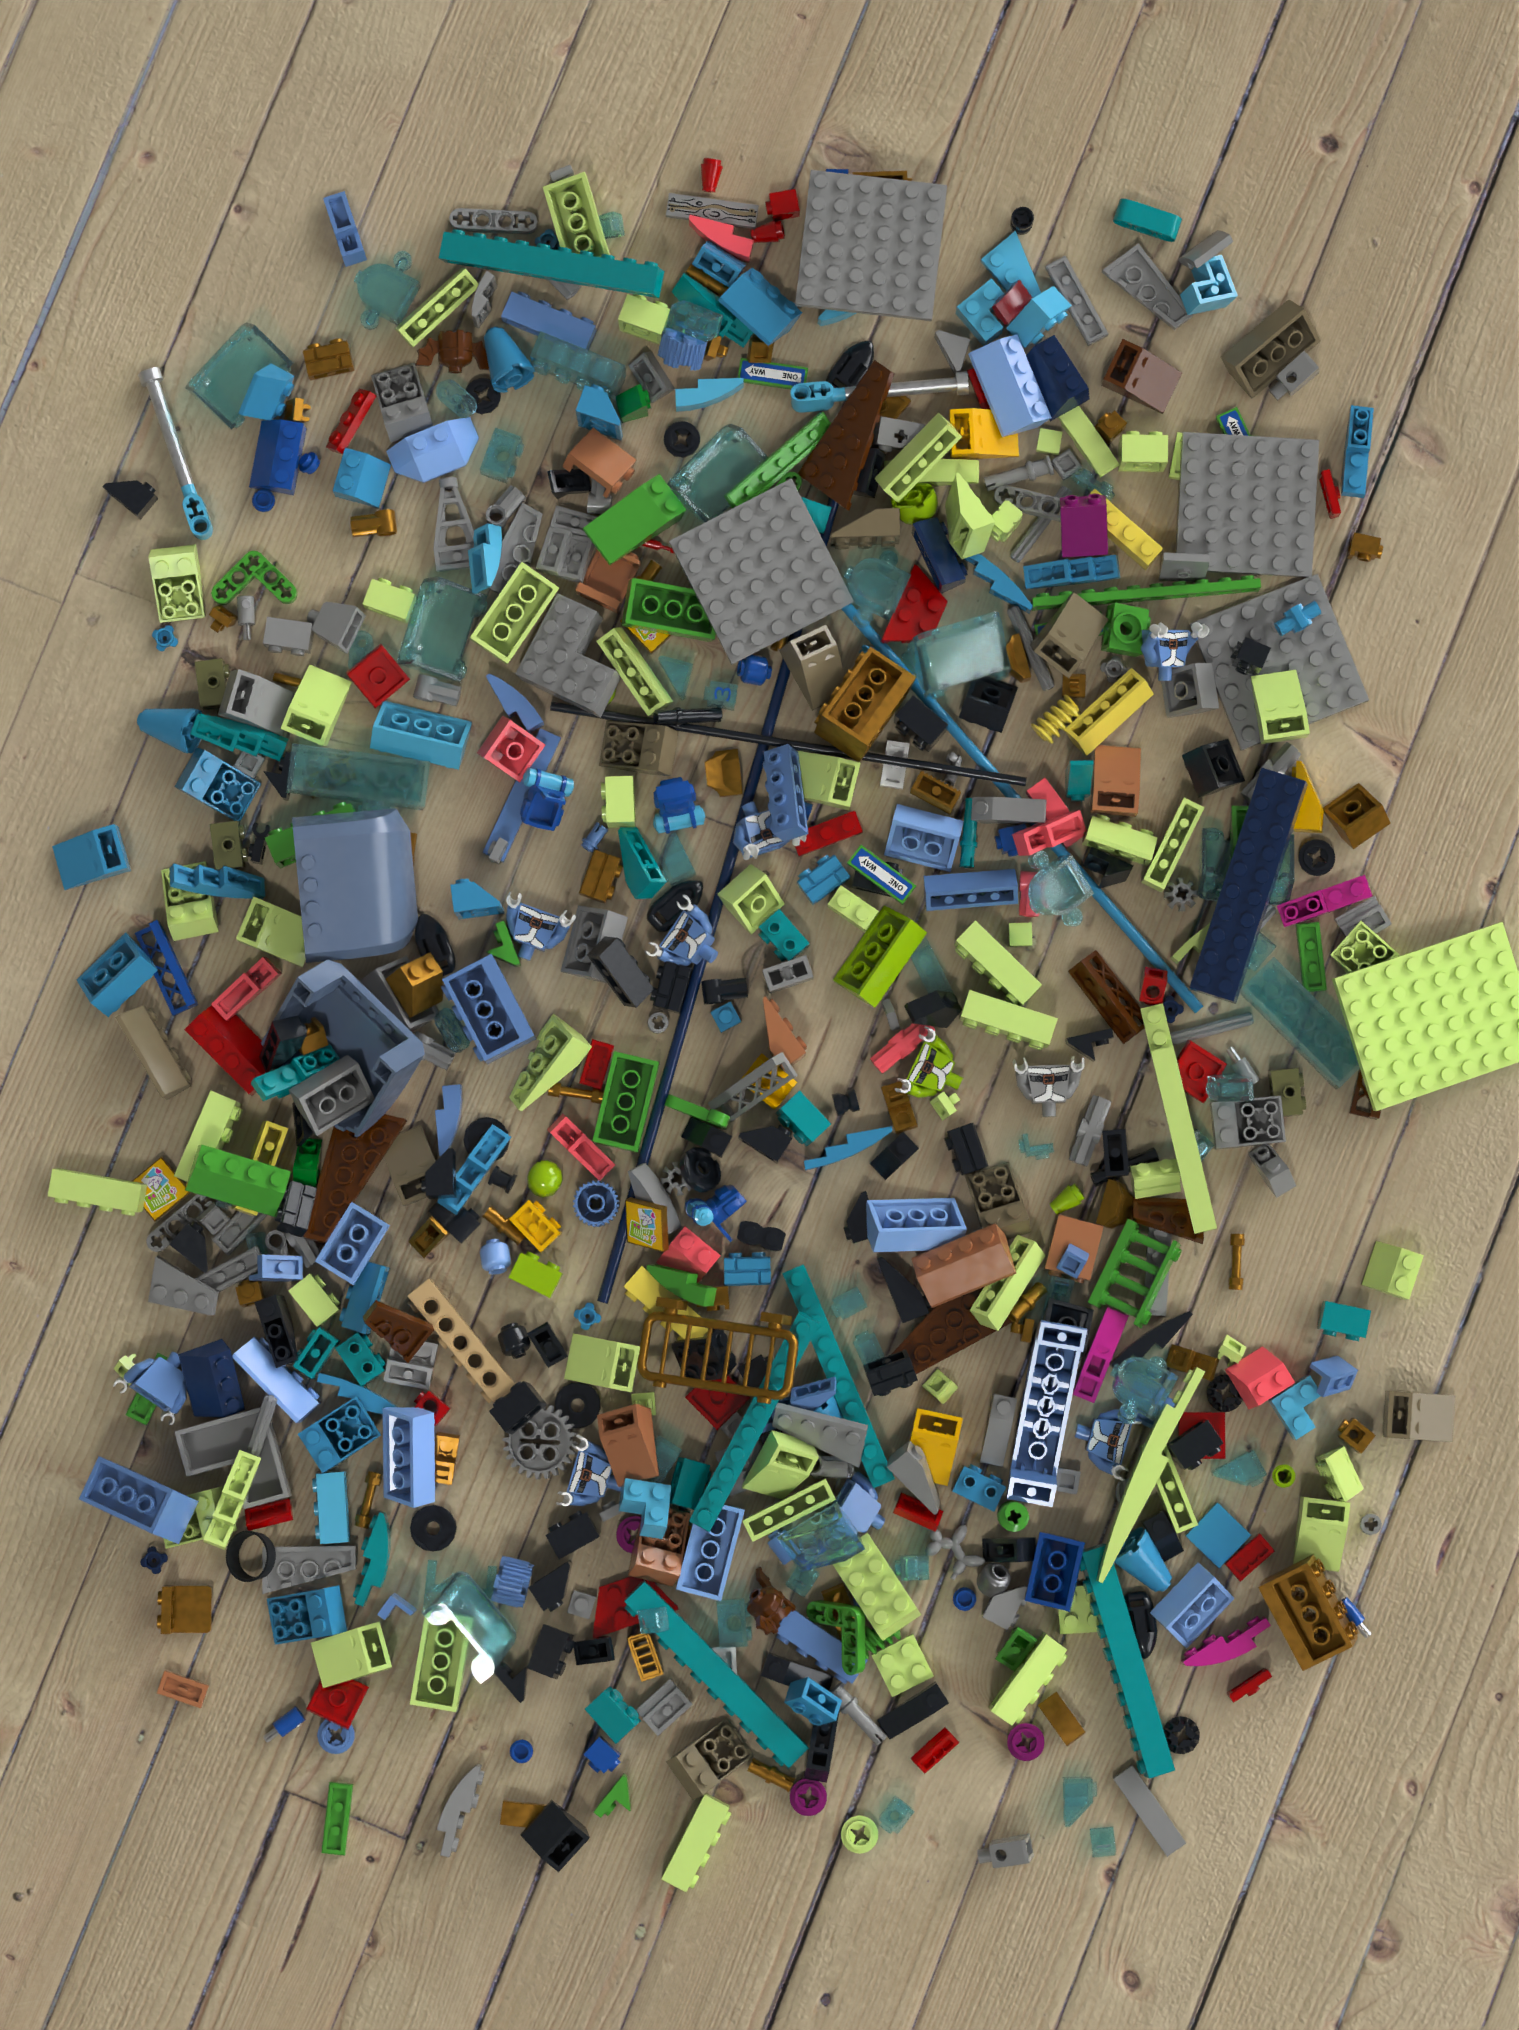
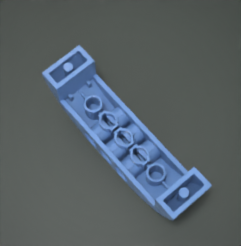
(1044, 1412)

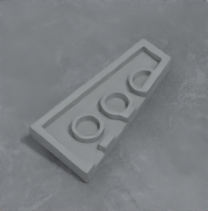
(1147, 285)
(517, 544)
(828, 1433)
(305, 1564)

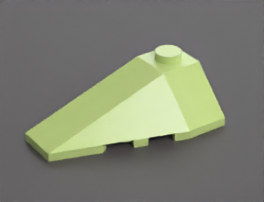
(555, 1056)

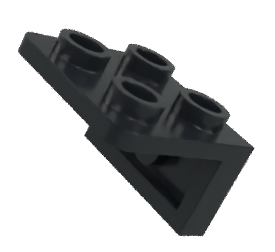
(696, 1355)

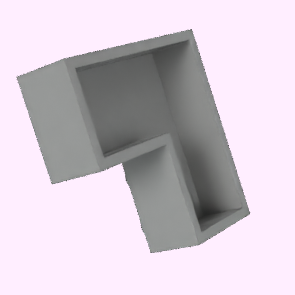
(558, 662)
(218, 1444)

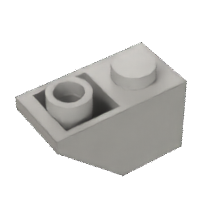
(1272, 1169)
(1003, 1607)

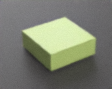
(1049, 441)
(1020, 934)

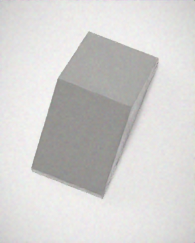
(953, 348)

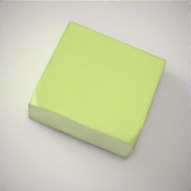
(940, 1386)

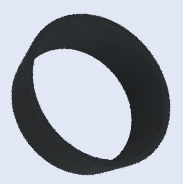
(232, 1556)

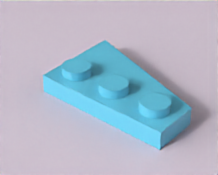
(1009, 264)

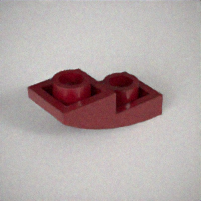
(1012, 302)

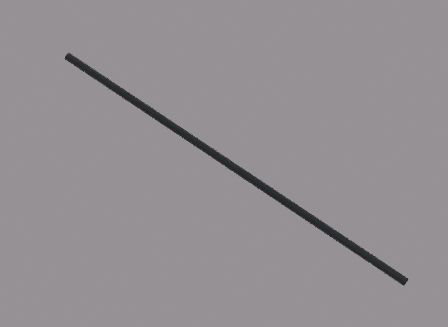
(799, 745)

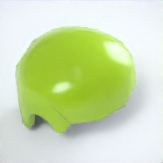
(544, 1178)

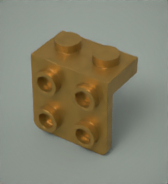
(185, 1609)

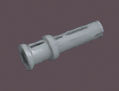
(1028, 471)
(850, 1706)

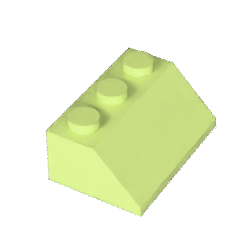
(1120, 839)

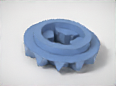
(338, 1746)

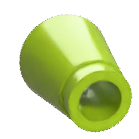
(1067, 1199)
(1289, 1476)

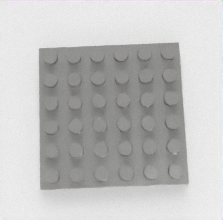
(871, 245)
(1248, 502)
(761, 571)
(1316, 653)

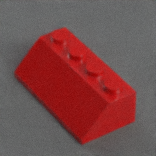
(230, 1045)

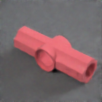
(899, 1047)

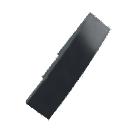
(1158, 1335)

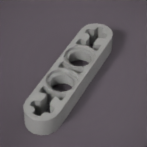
(494, 217)
(1036, 507)
(180, 1215)

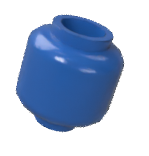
(754, 670)

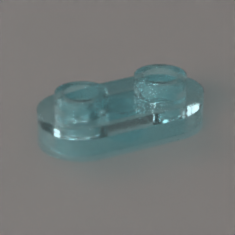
(455, 397)
(1086, 480)
(357, 653)
(451, 1030)

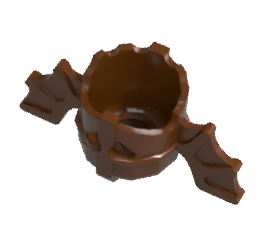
(453, 351)
(766, 1605)

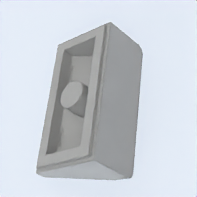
(651, 376)

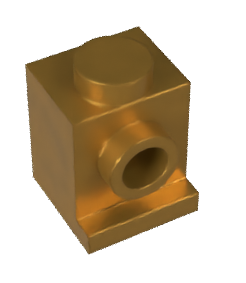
(1110, 426)
(1364, 547)
(315, 1037)
(249, 1292)
(721, 1298)
(1363, 1437)

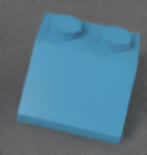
(267, 393)
(361, 478)

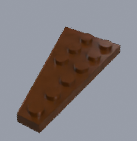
(846, 443)
(346, 1171)
(945, 1332)

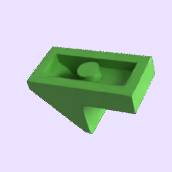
(507, 951)
(1016, 1648)
(618, 1792)

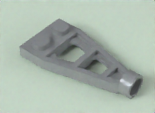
(456, 556)

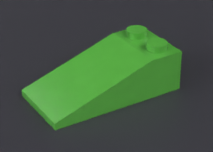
(635, 519)

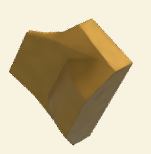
(1017, 659)
(724, 773)
(1115, 1205)

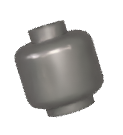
(993, 1579)

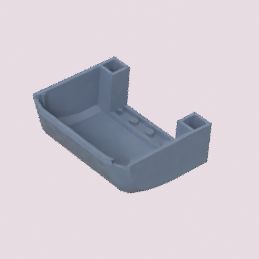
(355, 884)
(356, 1027)

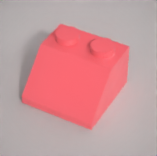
(511, 748)
(689, 1254)
(1259, 1377)

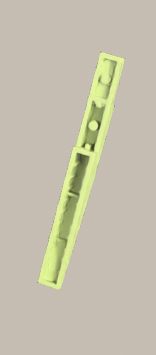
(1178, 1118)
(1146, 1471)

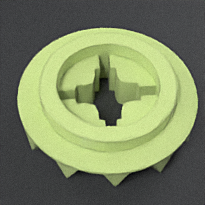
(862, 1845)

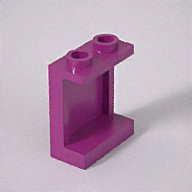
(1083, 525)

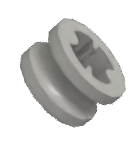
(664, 1020)
(1375, 1529)

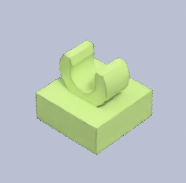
(945, 1105)
(1231, 1349)
(124, 1365)
(646, 1400)

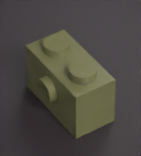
(211, 682)
(228, 844)
(1287, 1085)

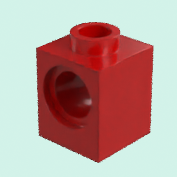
(783, 205)
(1156, 978)
(442, 1407)

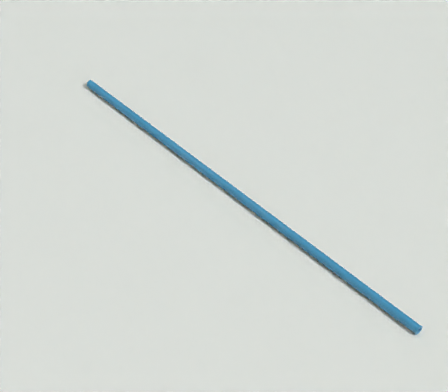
(1007, 790)

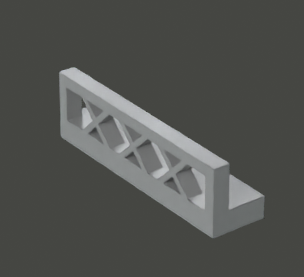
(747, 1083)

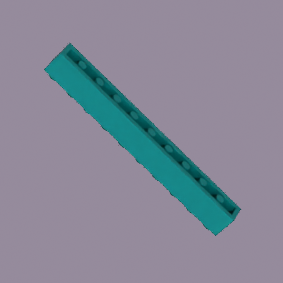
(552, 264)
(835, 1366)
(749, 1430)
(1127, 1666)
(720, 1679)

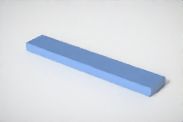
(510, 818)

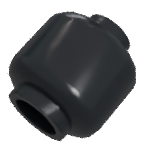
(514, 1340)

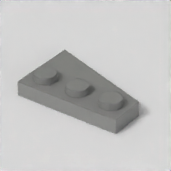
(178, 1290)

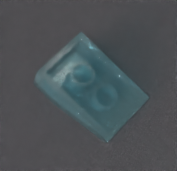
(822, 1540)

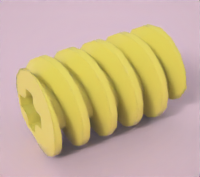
(1056, 719)

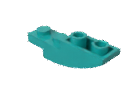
(694, 292)
(284, 1078)
(378, 1550)

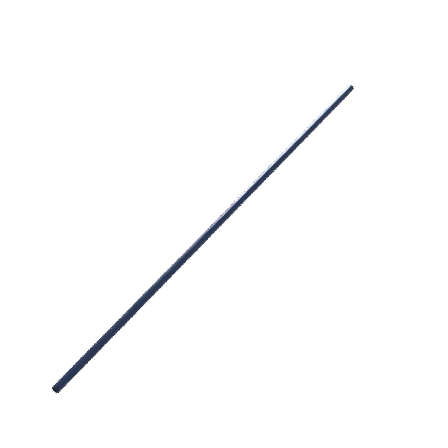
(698, 970)

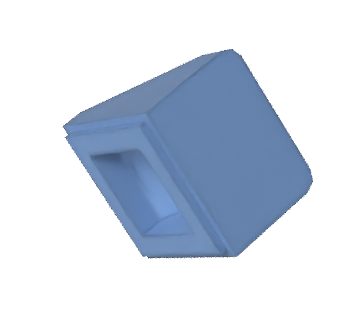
(1073, 1261)

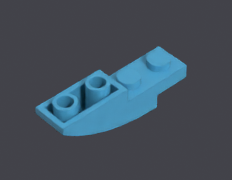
(1357, 451)

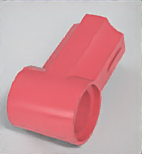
(1024, 907)

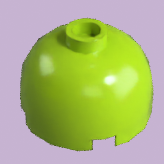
(917, 504)

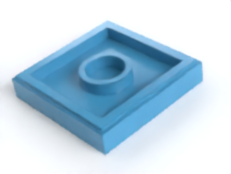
(1218, 1535)

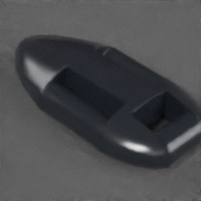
(852, 364)
(668, 907)
(432, 938)
(1142, 1621)

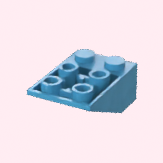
(217, 784)
(91, 857)
(339, 1434)
(307, 1615)

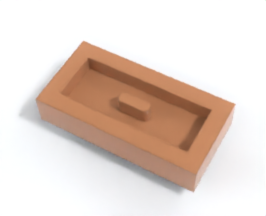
(182, 1689)

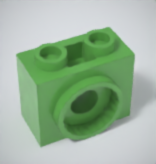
(1134, 620)

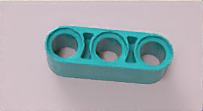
(1147, 220)

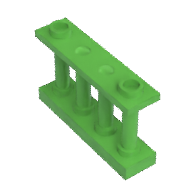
(1111, 1275)

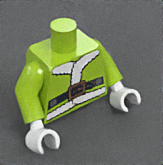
(931, 1069)

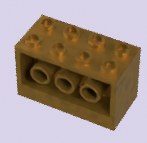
(863, 703)
(1301, 1625)

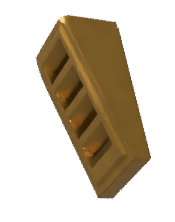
(638, 1637)

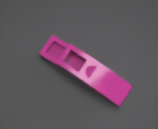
(1324, 901)
(1100, 1354)
(1218, 1650)

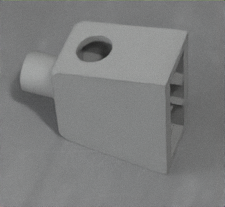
(1302, 368)
(337, 624)
(1017, 1849)

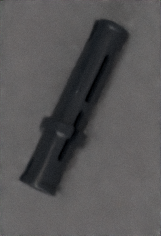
(678, 716)
(1148, 1156)

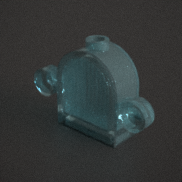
(386, 291)
(876, 587)
(1058, 887)
(1142, 1387)

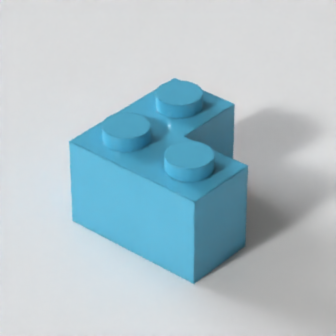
(1211, 289)
(977, 313)
(1038, 316)
(1290, 1406)
(650, 1501)

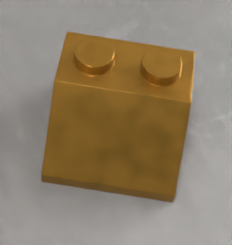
(1356, 815)
(418, 984)

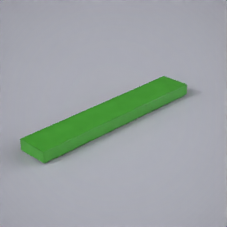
(779, 461)

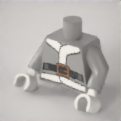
(1048, 1083)

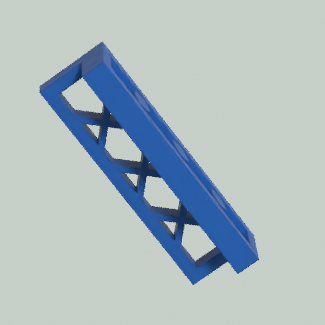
(174, 966)

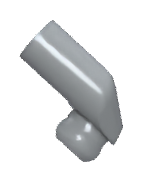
(954, 760)

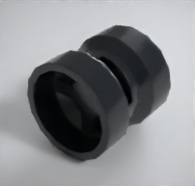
(1020, 216)
(845, 1102)

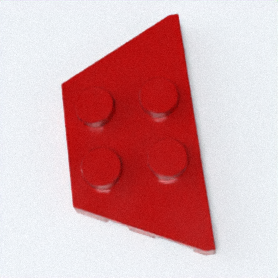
(917, 609)
(610, 1608)

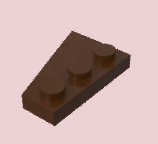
(1166, 1215)
(398, 1328)

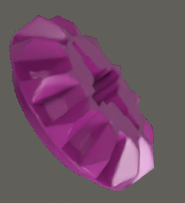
(622, 1534)
(1036, 1744)
(816, 1805)

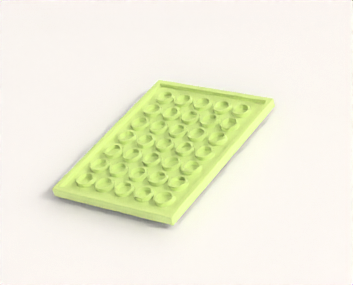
(1433, 1015)

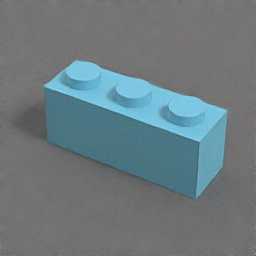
(331, 1507)

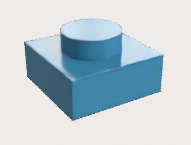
(725, 1017)

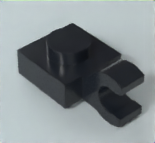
(257, 850)

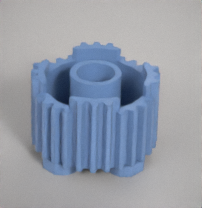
(681, 349)
(609, 1203)
(512, 1582)

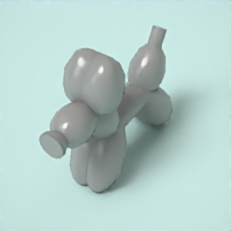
(954, 1544)

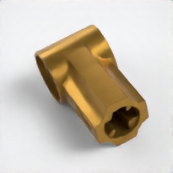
(380, 523)

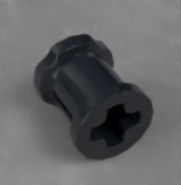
(502, 1179)

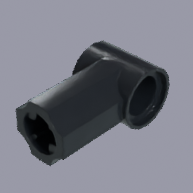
(719, 990)

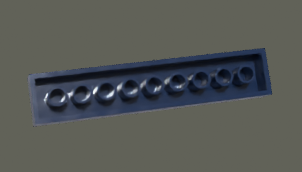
(1248, 885)

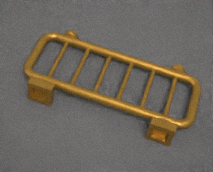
(773, 1330)

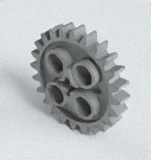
(539, 1462)

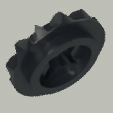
(480, 385)
(684, 429)
(1326, 853)
(1215, 1399)
(1191, 1731)

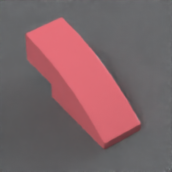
(722, 236)
(1054, 806)
(1049, 834)
(246, 988)
(581, 1147)

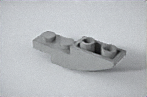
(461, 1799)

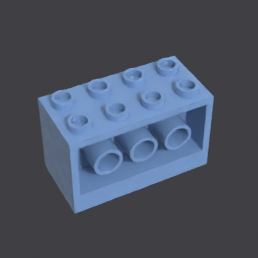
(493, 994)
(138, 1500)

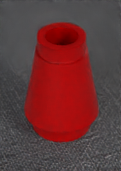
(710, 173)
(769, 232)

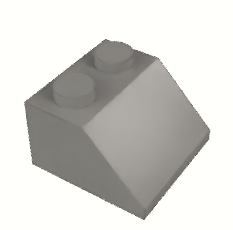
(1190, 690)

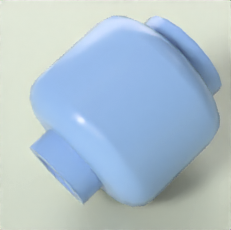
(495, 1256)

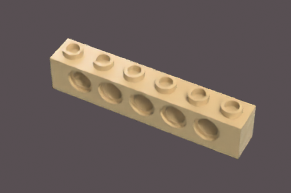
(429, 1291)

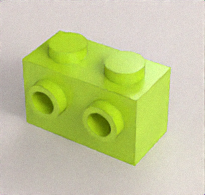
(535, 1274)

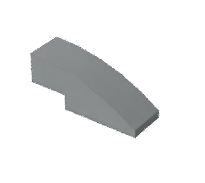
(649, 1189)

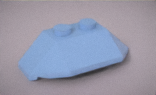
(434, 450)

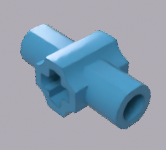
(1297, 618)

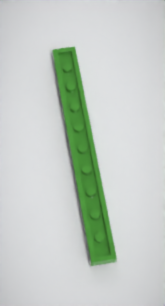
(1157, 591)

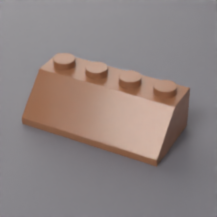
(964, 1265)

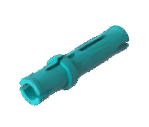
(968, 841)

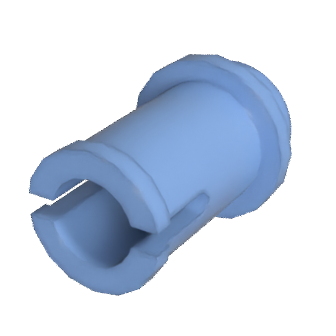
(594, 837)

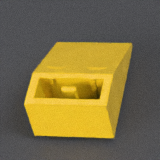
(980, 436)
(938, 1438)

